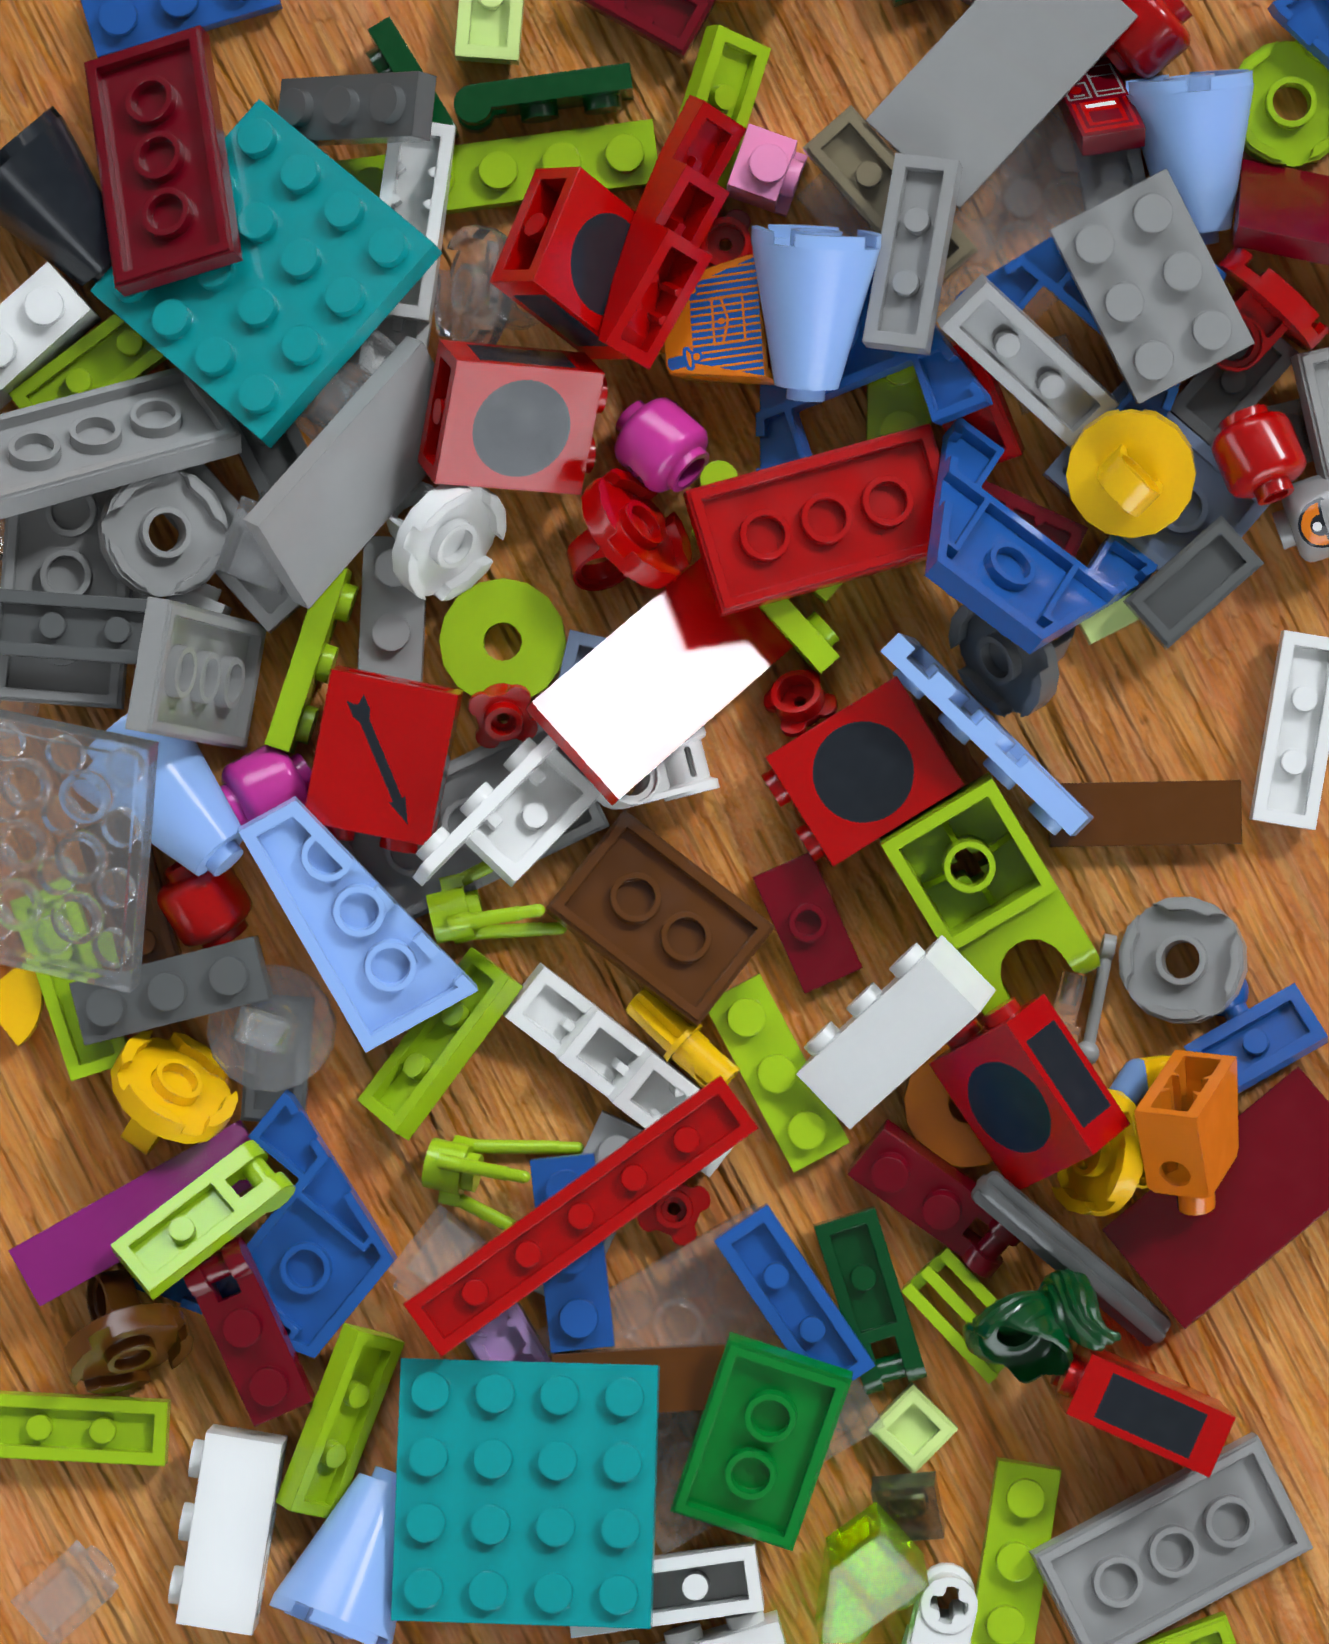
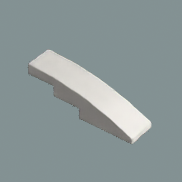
(418, 190)
(600, 1050)

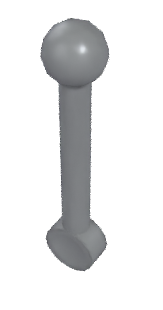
(1106, 956)

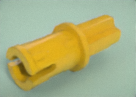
(681, 1040)

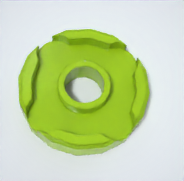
(1269, 135)
(495, 604)

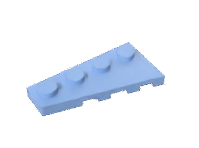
(970, 720)
(358, 936)

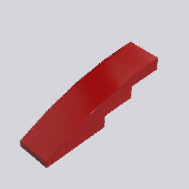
(663, 242)

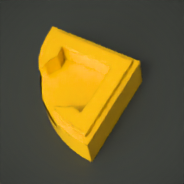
(20, 1004)

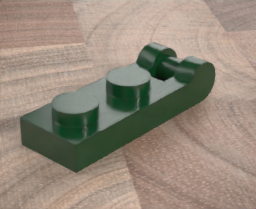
(541, 96)
(870, 1294)

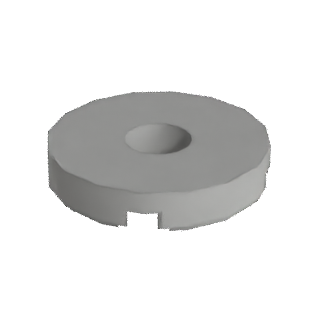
(127, 543)
(1220, 966)

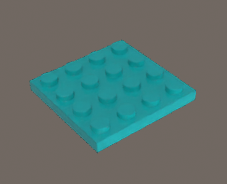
(311, 286)
(526, 1493)

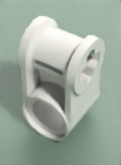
(676, 777)
(943, 1626)

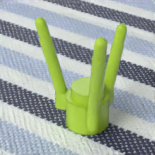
(461, 918)
(458, 1167)

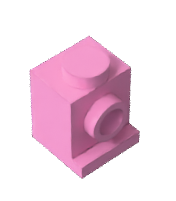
(766, 170)

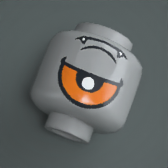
(1306, 519)

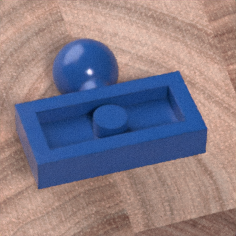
(1264, 1035)

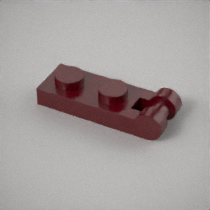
(930, 1196)
(250, 1334)

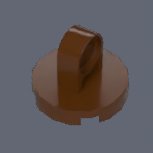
(124, 1337)

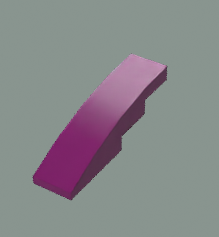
(82, 1242)

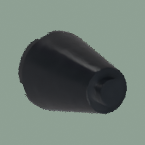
(54, 199)

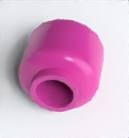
(661, 445)
(264, 781)

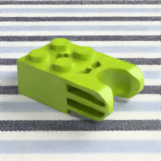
(1001, 904)

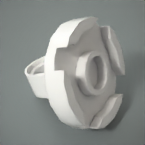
(445, 538)

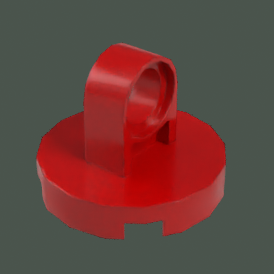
(1268, 310)
(629, 534)

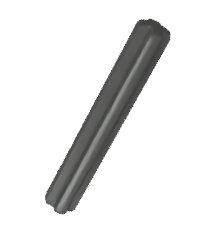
(1065, 1252)

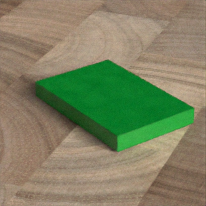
(761, 1441)

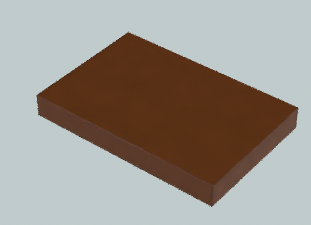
(660, 919)

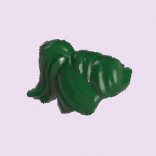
(1036, 1328)

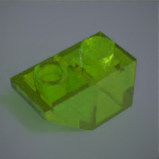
(866, 1576)

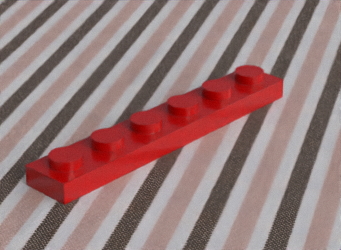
(580, 1215)

